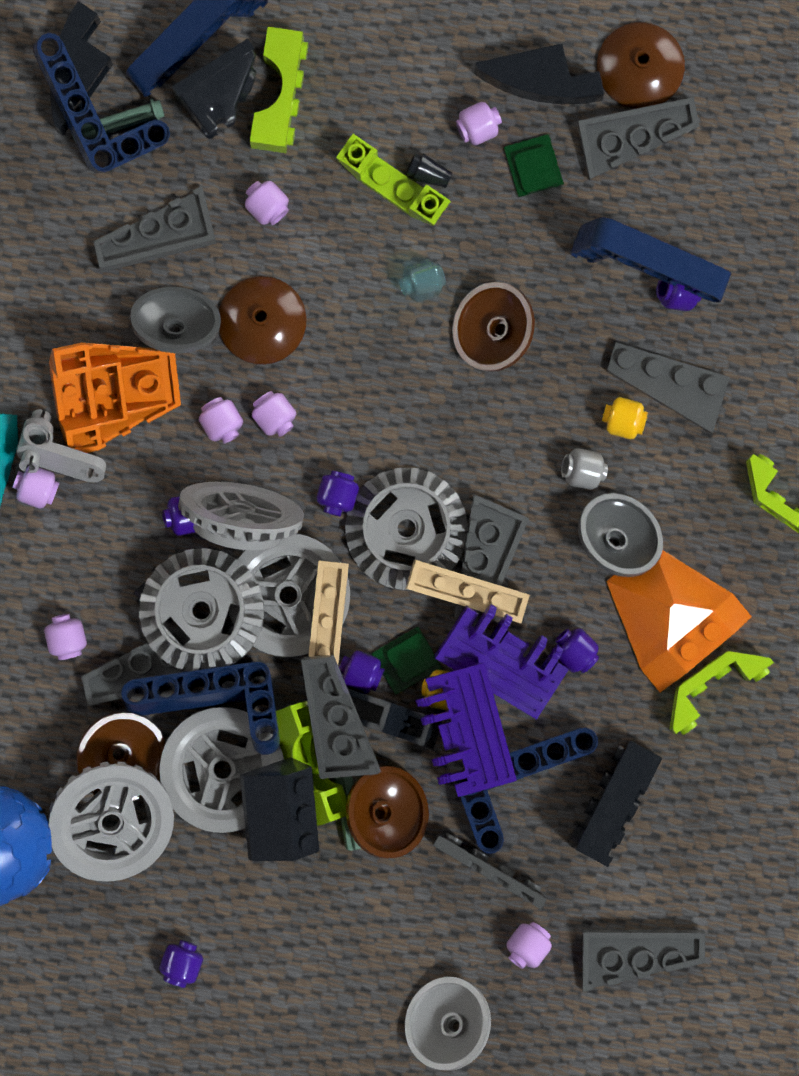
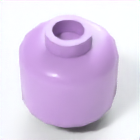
(478, 123)
(266, 202)
(273, 414)
(220, 420)
(36, 488)
(65, 637)
(529, 945)

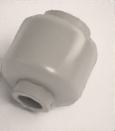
(584, 468)

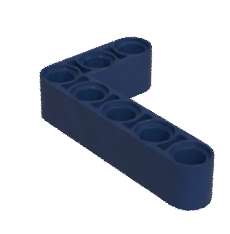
(184, 38)
(88, 114)
(611, 239)
(211, 695)
(542, 762)

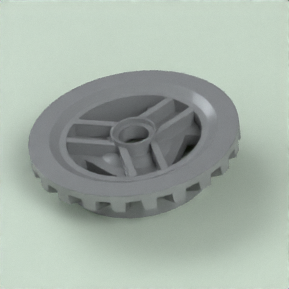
(414, 493)
(240, 514)
(303, 556)
(208, 646)
(197, 742)
(135, 841)

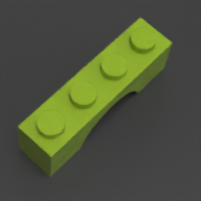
(272, 126)
(298, 743)

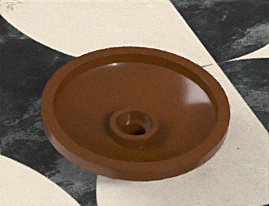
(637, 83)
(479, 325)
(265, 340)
(133, 733)
(401, 808)

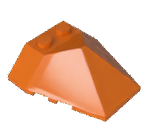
(110, 390)
(674, 618)

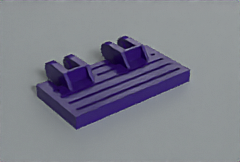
(510, 673)
(472, 728)

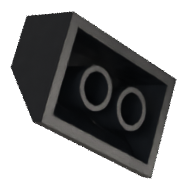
(280, 811)

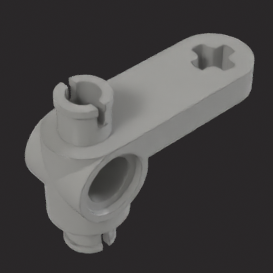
(38, 450)

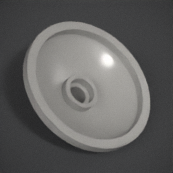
(432, 1018)

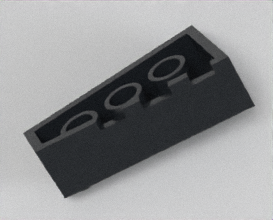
(615, 802)

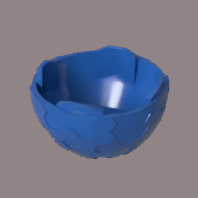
(23, 845)

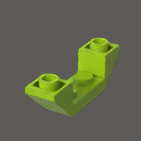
(366, 166)
(760, 475)
(684, 712)

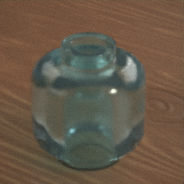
(422, 280)

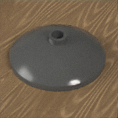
(175, 320)
(629, 526)

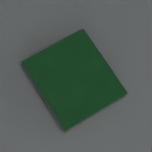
(533, 165)
(407, 660)

